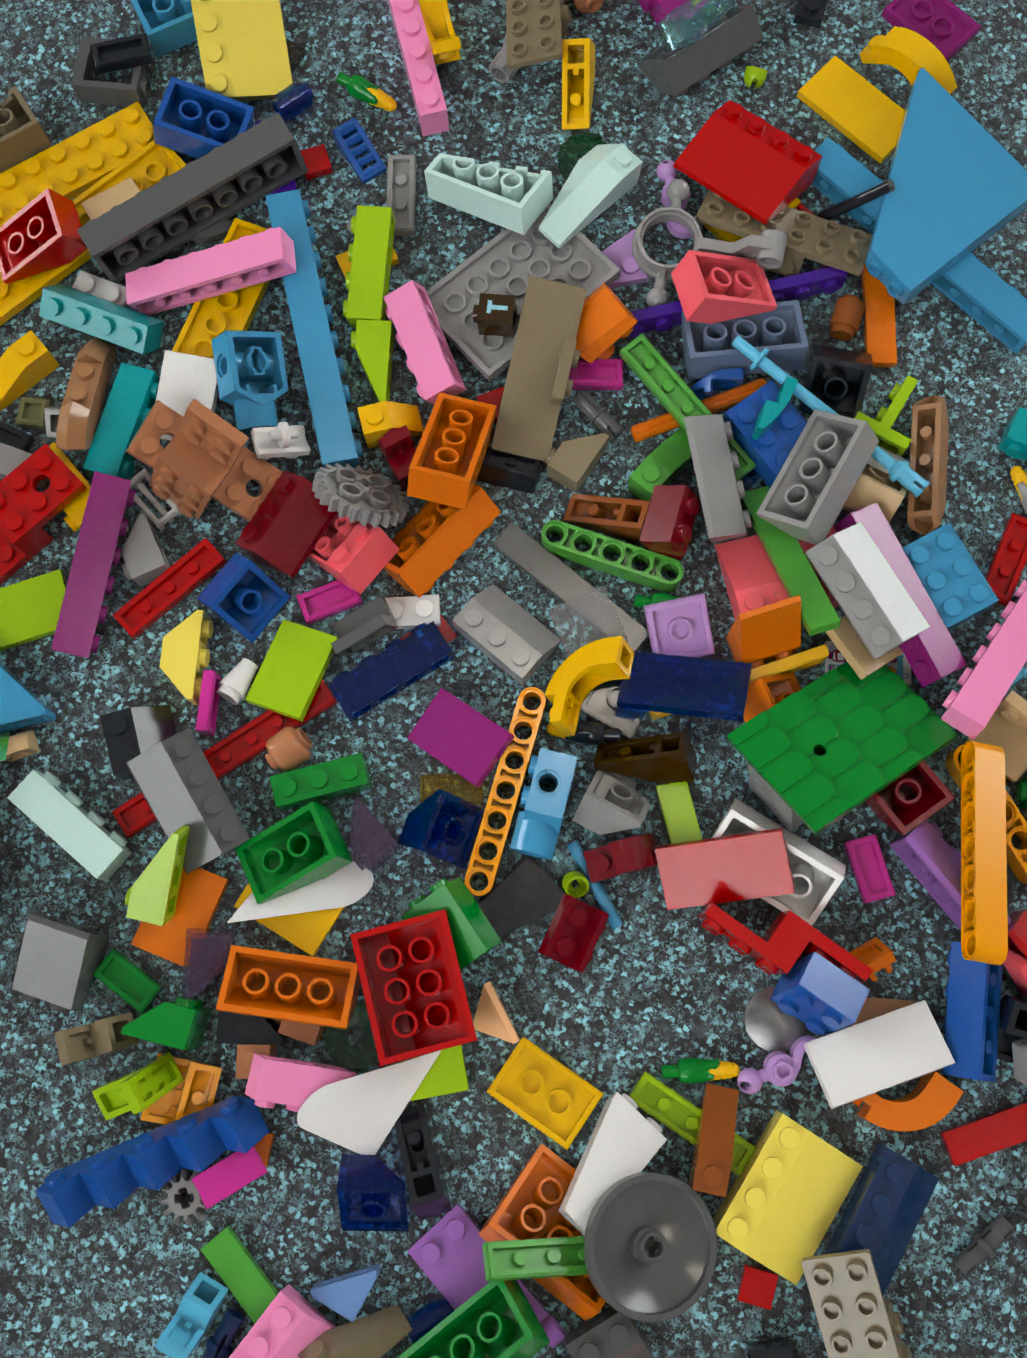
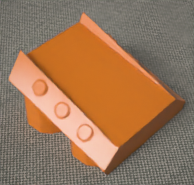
(602, 324)

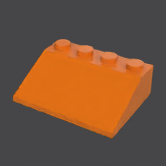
(532, 1212)

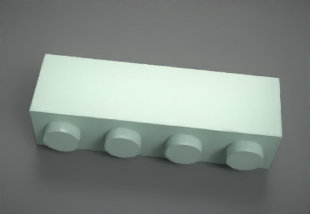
(70, 825)

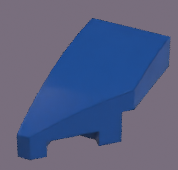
(718, 380)

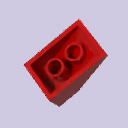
(40, 237)

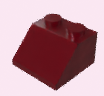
(670, 520)
(910, 799)

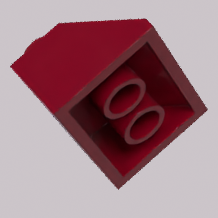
(286, 525)

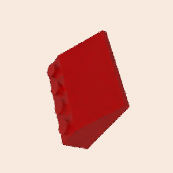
(749, 162)
(413, 987)

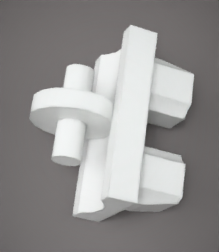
(280, 441)

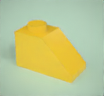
(385, 415)

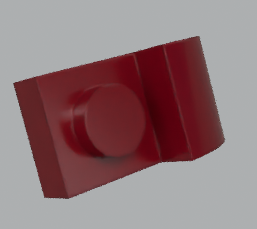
(398, 453)
(621, 857)

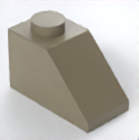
(576, 460)

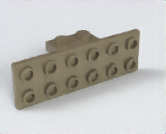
(535, 31)
(807, 235)
(539, 368)
(852, 1308)

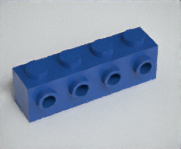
(972, 1016)

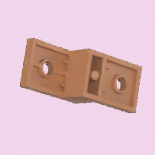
(197, 460)
(232, 491)

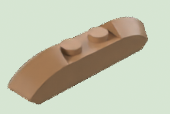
(85, 394)
(930, 461)

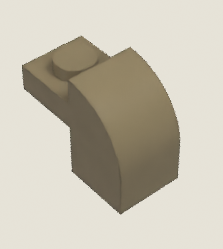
(94, 1039)

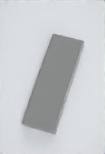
(402, 192)

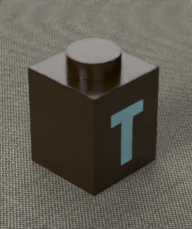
(496, 314)

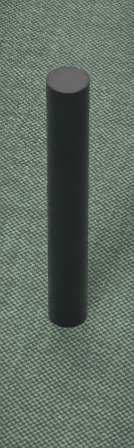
(858, 200)

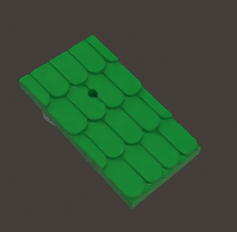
(837, 745)

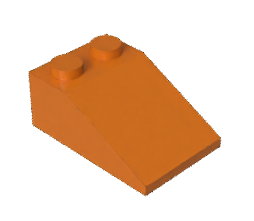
(766, 633)

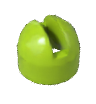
(756, 75)
(580, 890)

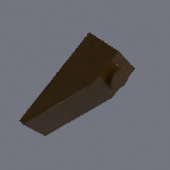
(653, 758)

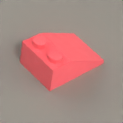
(721, 287)

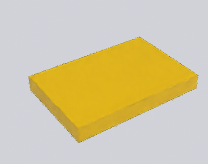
(302, 929)
(545, 1092)

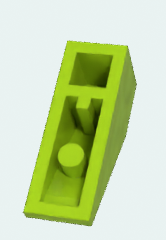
(375, 353)
(157, 888)

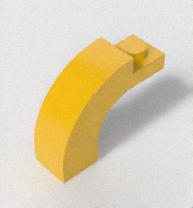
(440, 31)
(908, 54)
(580, 673)

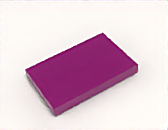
(935, 20)
(460, 737)

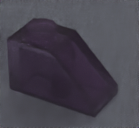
(369, 838)
(204, 958)

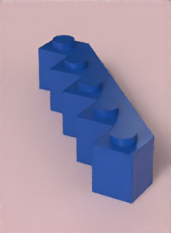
(151, 1159)

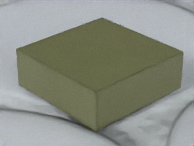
(32, 413)

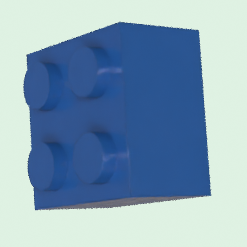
(820, 995)

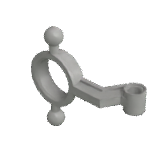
(766, 249)

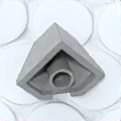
(611, 804)

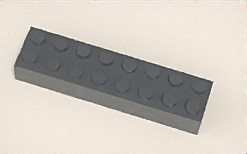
(194, 198)

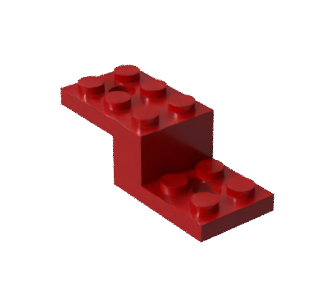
(27, 510)
(781, 943)

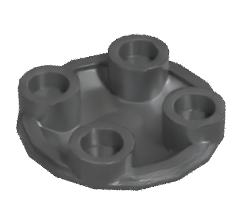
(769, 1025)

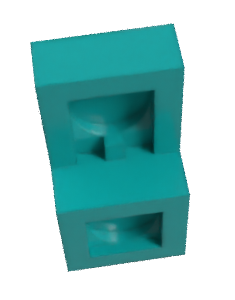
(772, 410)

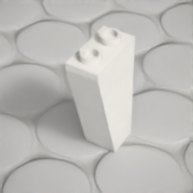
(617, 1148)

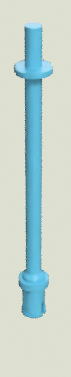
(897, 469)

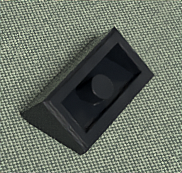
(510, 471)

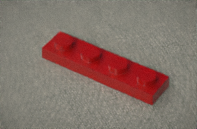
(169, 588)

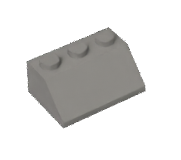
(506, 633)

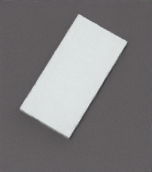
(878, 1054)

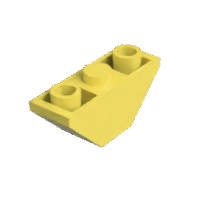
(186, 654)

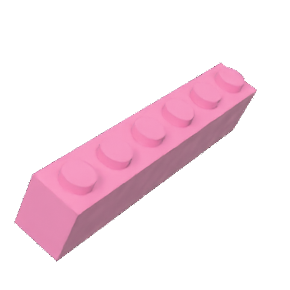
(419, 66)
(211, 272)
(993, 672)

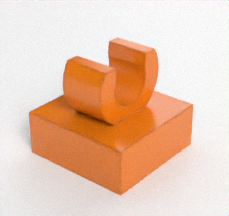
(875, 955)

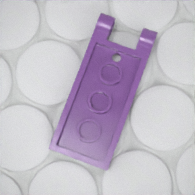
(455, 1264)

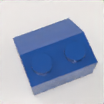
(243, 597)

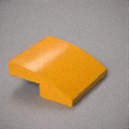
(188, 1097)

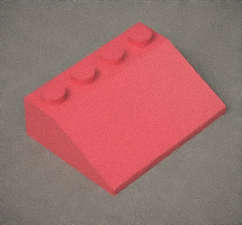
(751, 575)

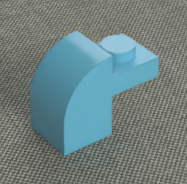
(192, 1317)

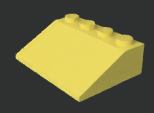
(242, 47)
(785, 1197)

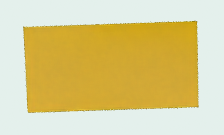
(854, 108)

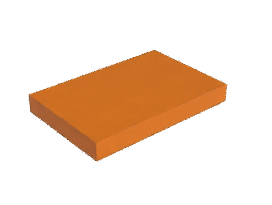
(195, 908)

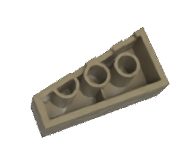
(19, 132)

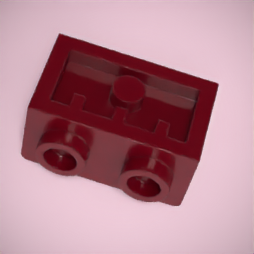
(573, 933)

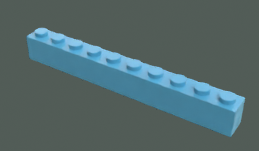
(967, 284)
(313, 336)

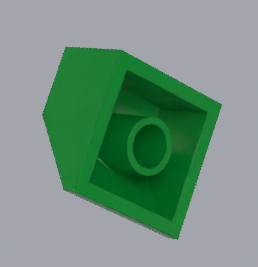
(172, 1024)

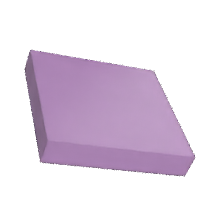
(680, 627)

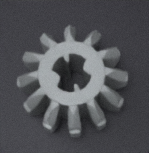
(183, 1206)

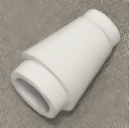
(237, 681)

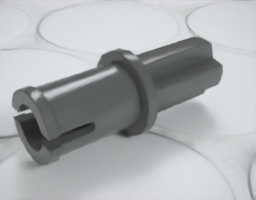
(597, 415)

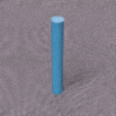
(597, 888)

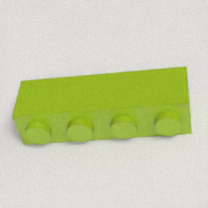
(370, 264)

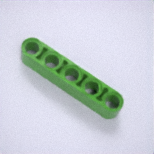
(620, 568)

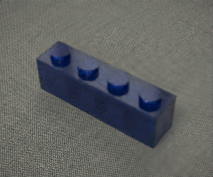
(391, 670)

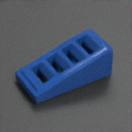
(350, 134)

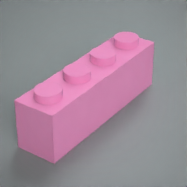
(423, 342)

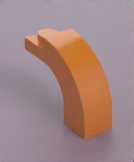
(919, 1109)

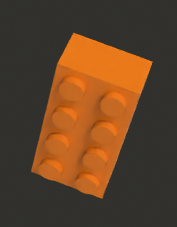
(451, 451)

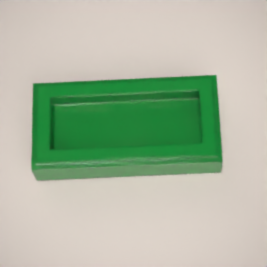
(128, 981)

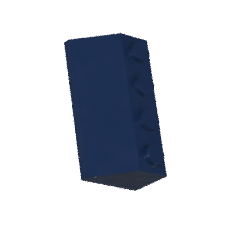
(884, 1211)

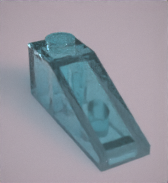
(692, 21)

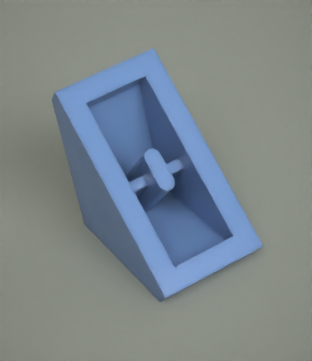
(346, 1292)

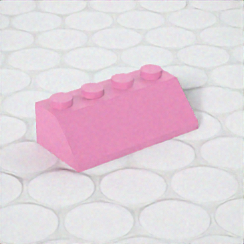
(283, 1328)

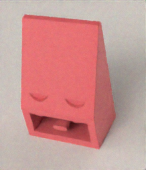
(353, 552)

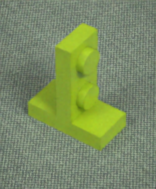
(884, 420)
(139, 1088)

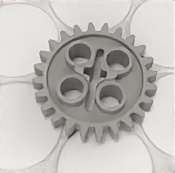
(360, 495)

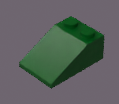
(293, 853)

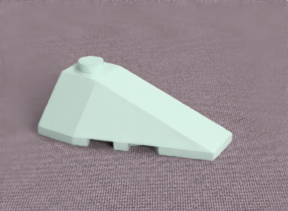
(591, 188)

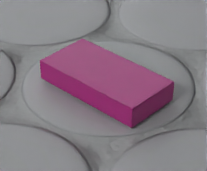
(597, 375)
(327, 601)
(208, 703)
(869, 868)
(228, 1176)

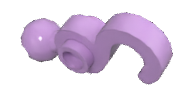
(666, 174)
(777, 1068)

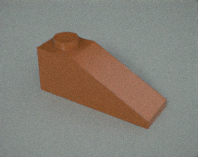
(608, 515)
(714, 1141)

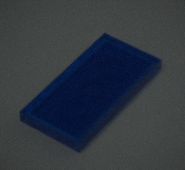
(687, 686)

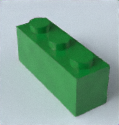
(321, 782)

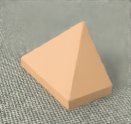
(492, 1017)

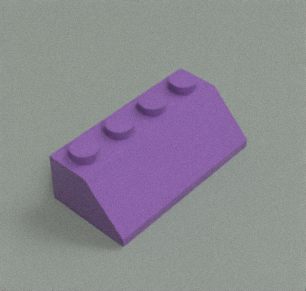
(934, 866)

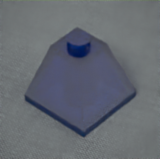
(443, 828)
(370, 1195)

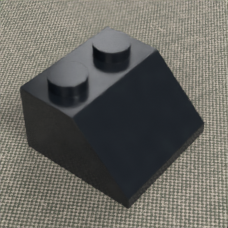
(837, 378)
(134, 732)

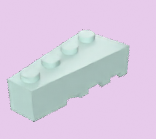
(490, 192)

